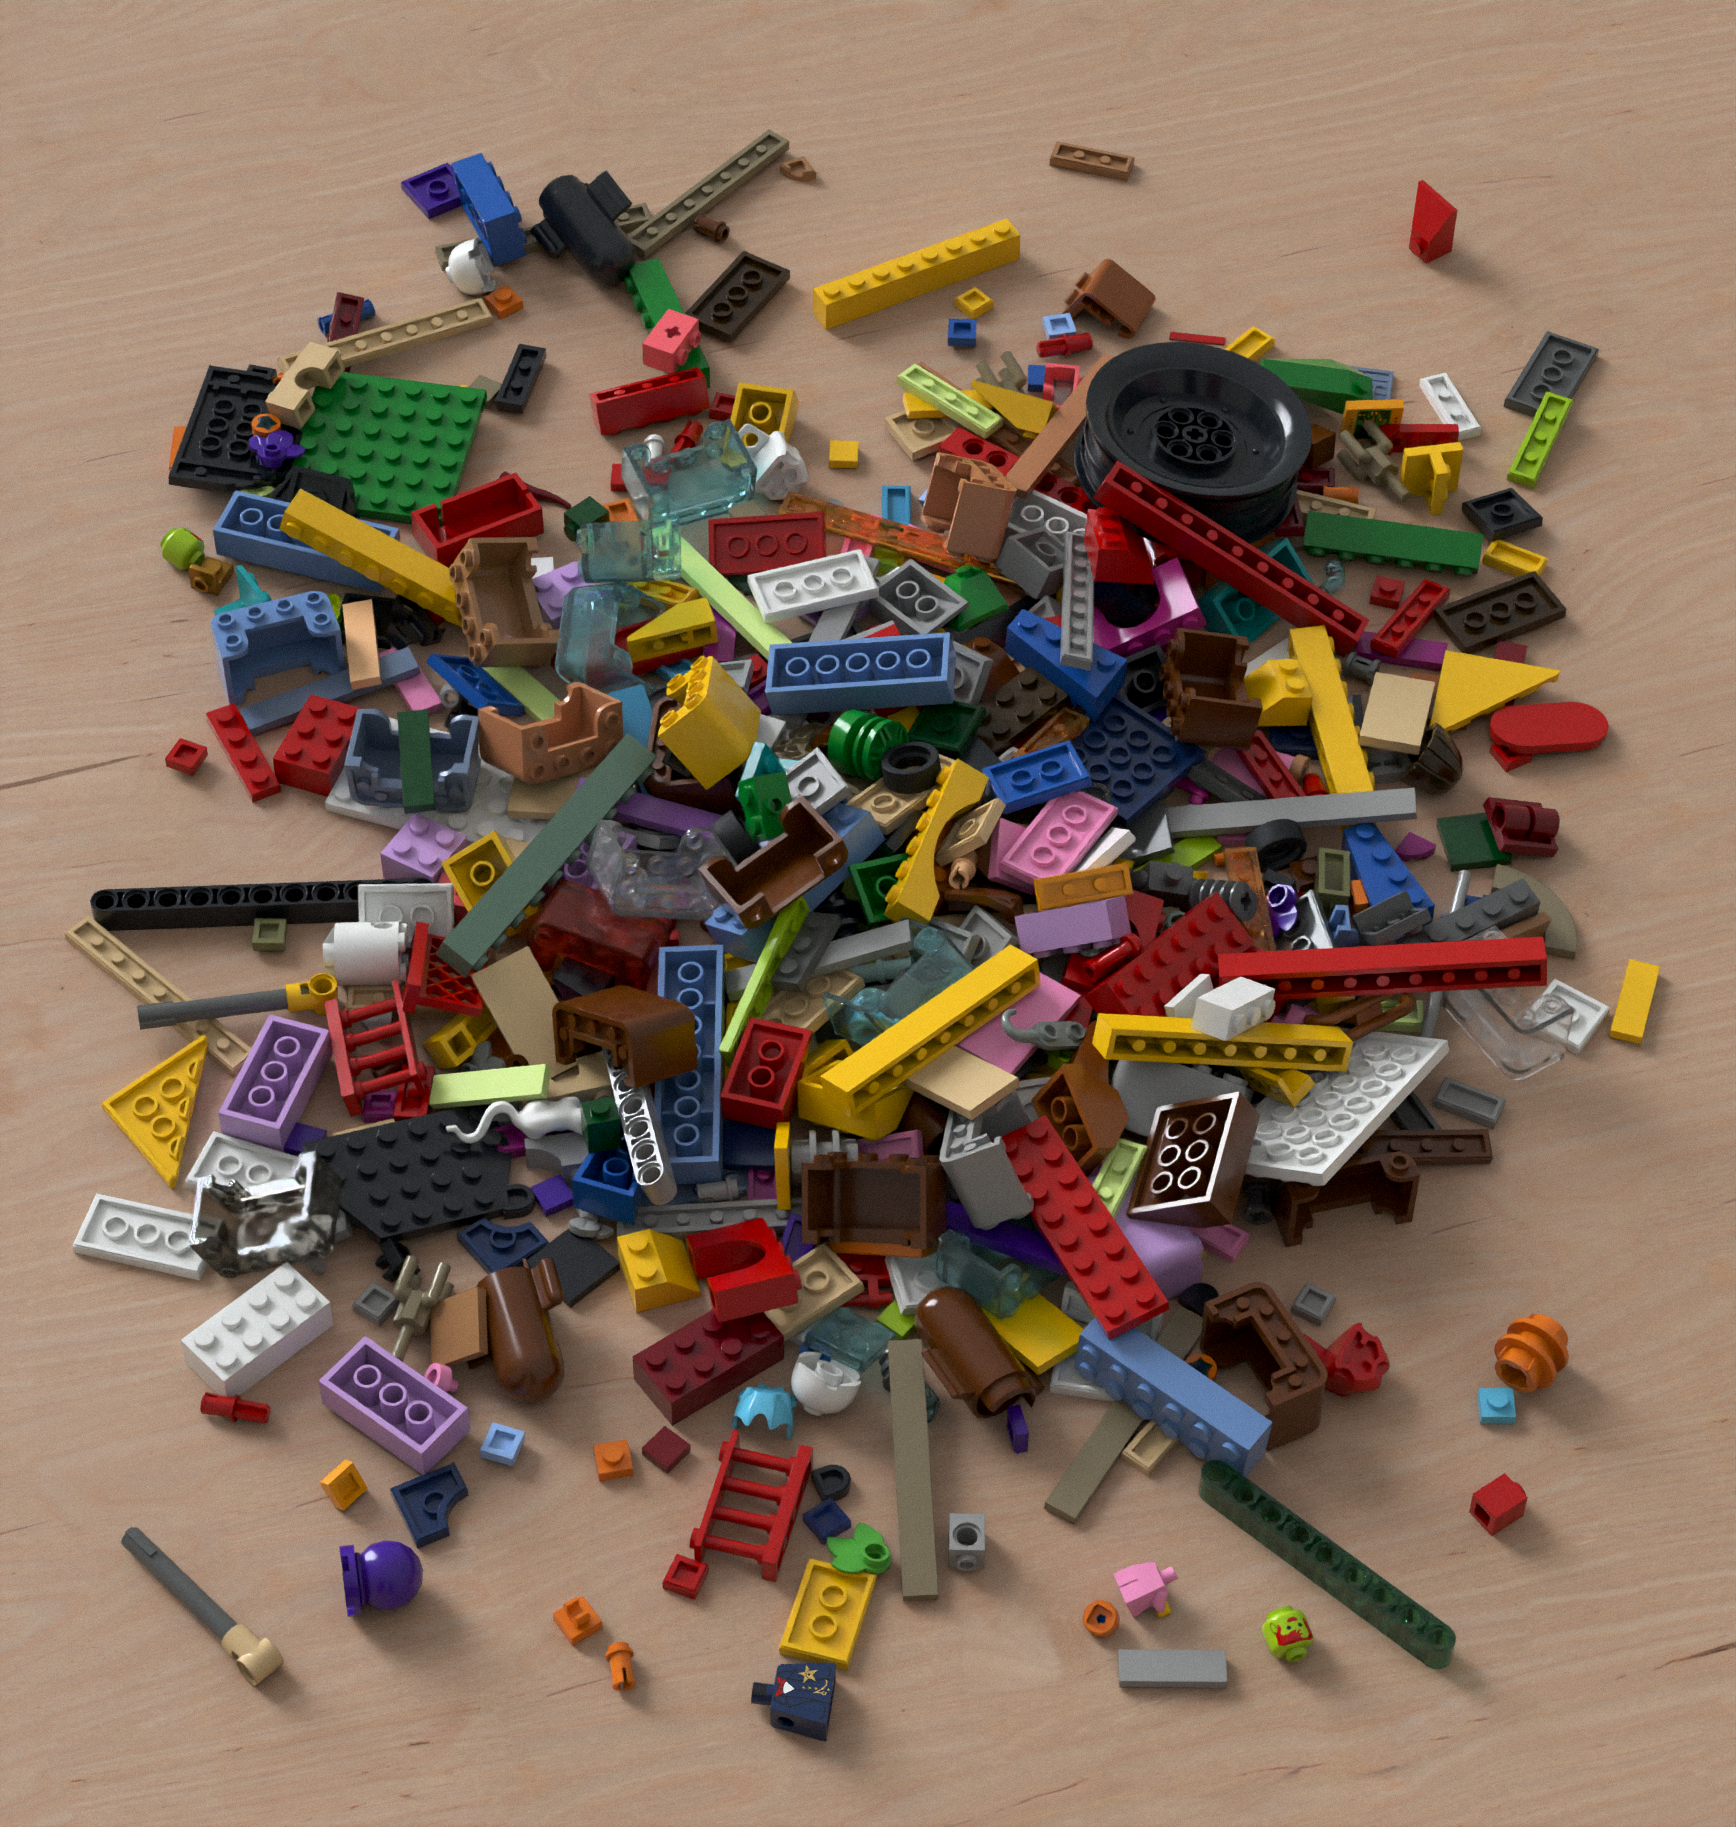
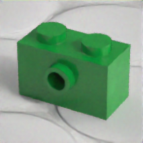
(763, 802)

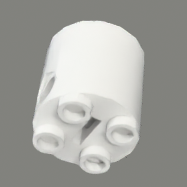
(367, 953)

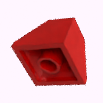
(1432, 224)

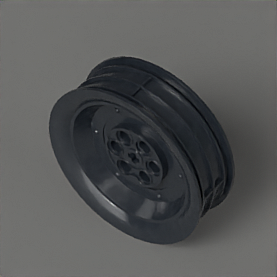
(1201, 429)

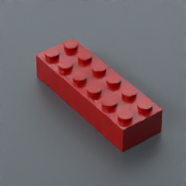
(1172, 961)

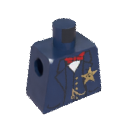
(799, 1698)

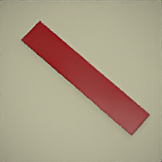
(1197, 338)

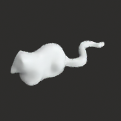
(533, 1120)

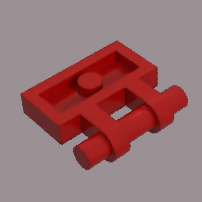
(873, 1274)

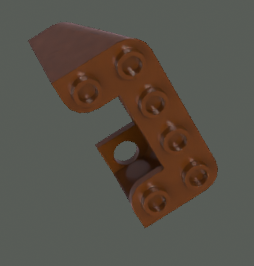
(780, 870)

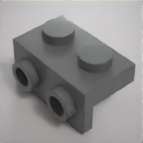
(1389, 920)

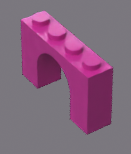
(1176, 609)

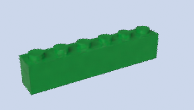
(653, 297)
(1392, 542)

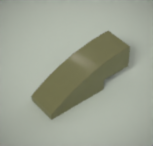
(1332, 879)

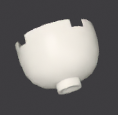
(471, 268)
(823, 1384)

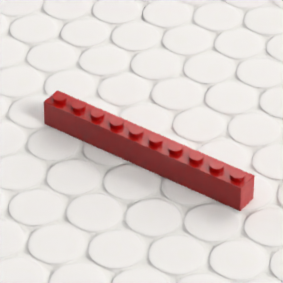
(1228, 556)
(1392, 968)

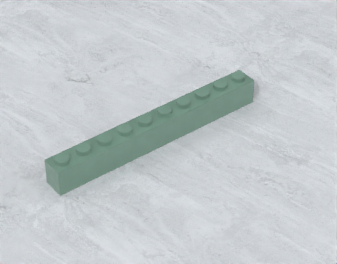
(545, 856)

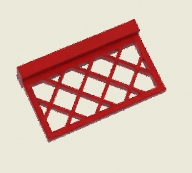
(420, 981)

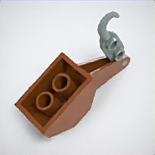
(1078, 1096)

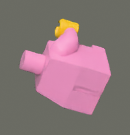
(1145, 1587)

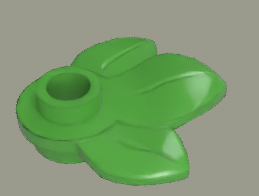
(861, 1552)

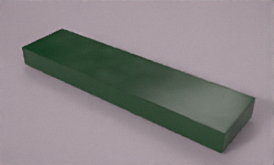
(416, 761)

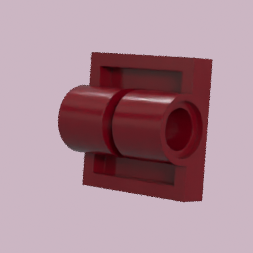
(1523, 826)

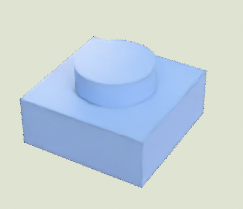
(1057, 325)
(502, 1444)

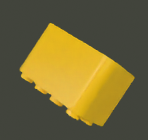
(715, 722)

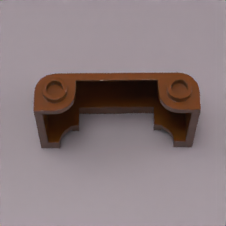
(1383, 1180)

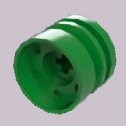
(860, 742)

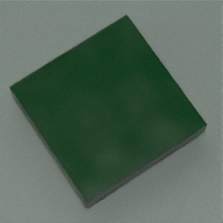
(947, 726)
(1470, 842)

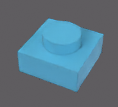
(1496, 1406)

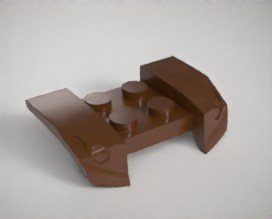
(989, 896)

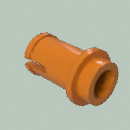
(1347, 494)
(621, 1667)

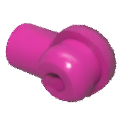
(1198, 795)

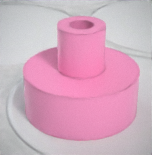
(442, 1377)

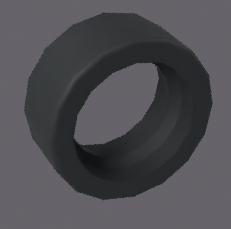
(910, 755)
(1279, 832)
(734, 837)

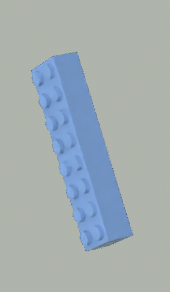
(690, 1101)

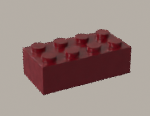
(706, 1362)

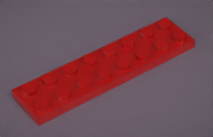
(1082, 1231)

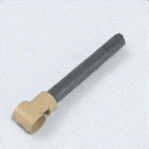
(253, 1656)

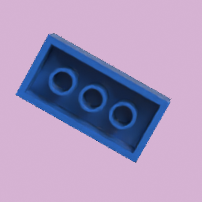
(489, 208)

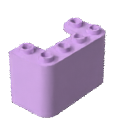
(1165, 1249)

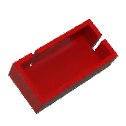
(486, 511)

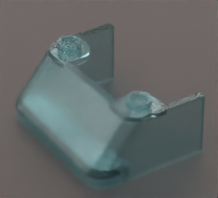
(588, 635)
(875, 1011)

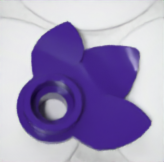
(275, 448)
(1282, 908)

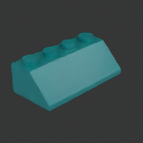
(1237, 614)

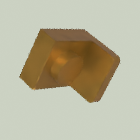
(210, 575)

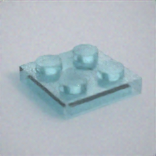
(849, 1338)

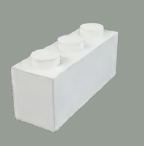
(1233, 1008)

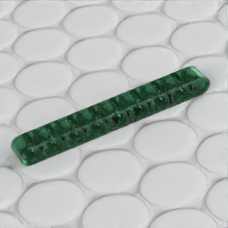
(1331, 1577)

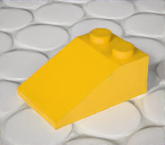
(764, 408)

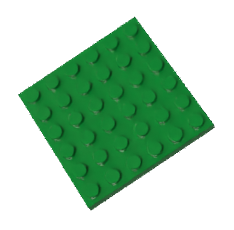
(394, 440)

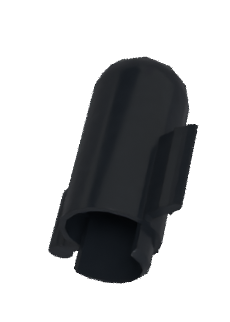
(584, 222)

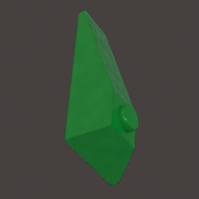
(1322, 381)

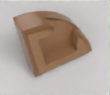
(798, 169)

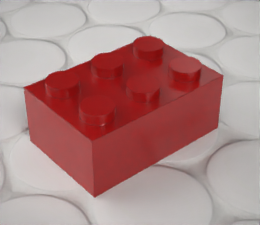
(316, 746)

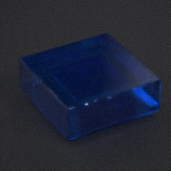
(826, 1520)

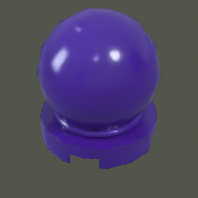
(381, 1576)

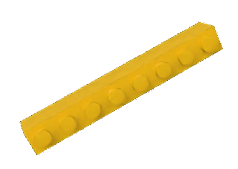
(916, 274)
(371, 554)
(1330, 713)
(930, 1030)
(1260, 1046)

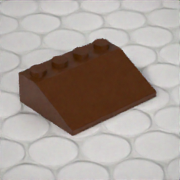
(1195, 1162)

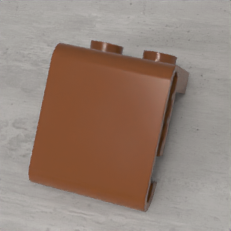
(1111, 294)

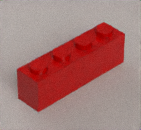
(649, 401)

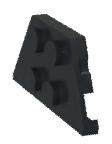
(330, 488)

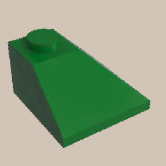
(981, 594)
(872, 883)

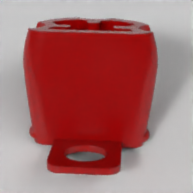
(1353, 1361)

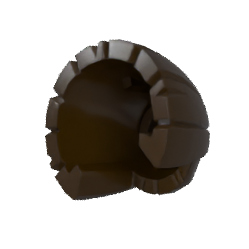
(1437, 765)

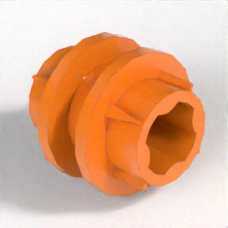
(1531, 1353)

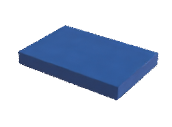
(475, 684)
(1037, 776)

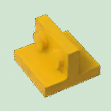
(1432, 472)

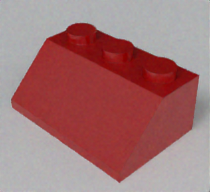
(1115, 549)

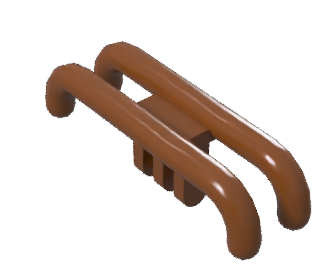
(1365, 1014)

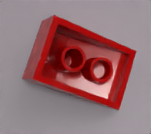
(765, 1073)

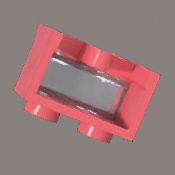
(1060, 382)

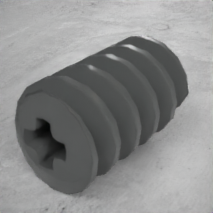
(1236, 895)

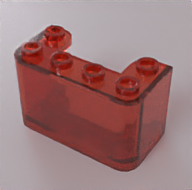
(584, 928)

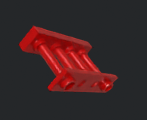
(346, 1043)
(777, 1526)

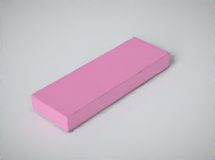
(417, 691)

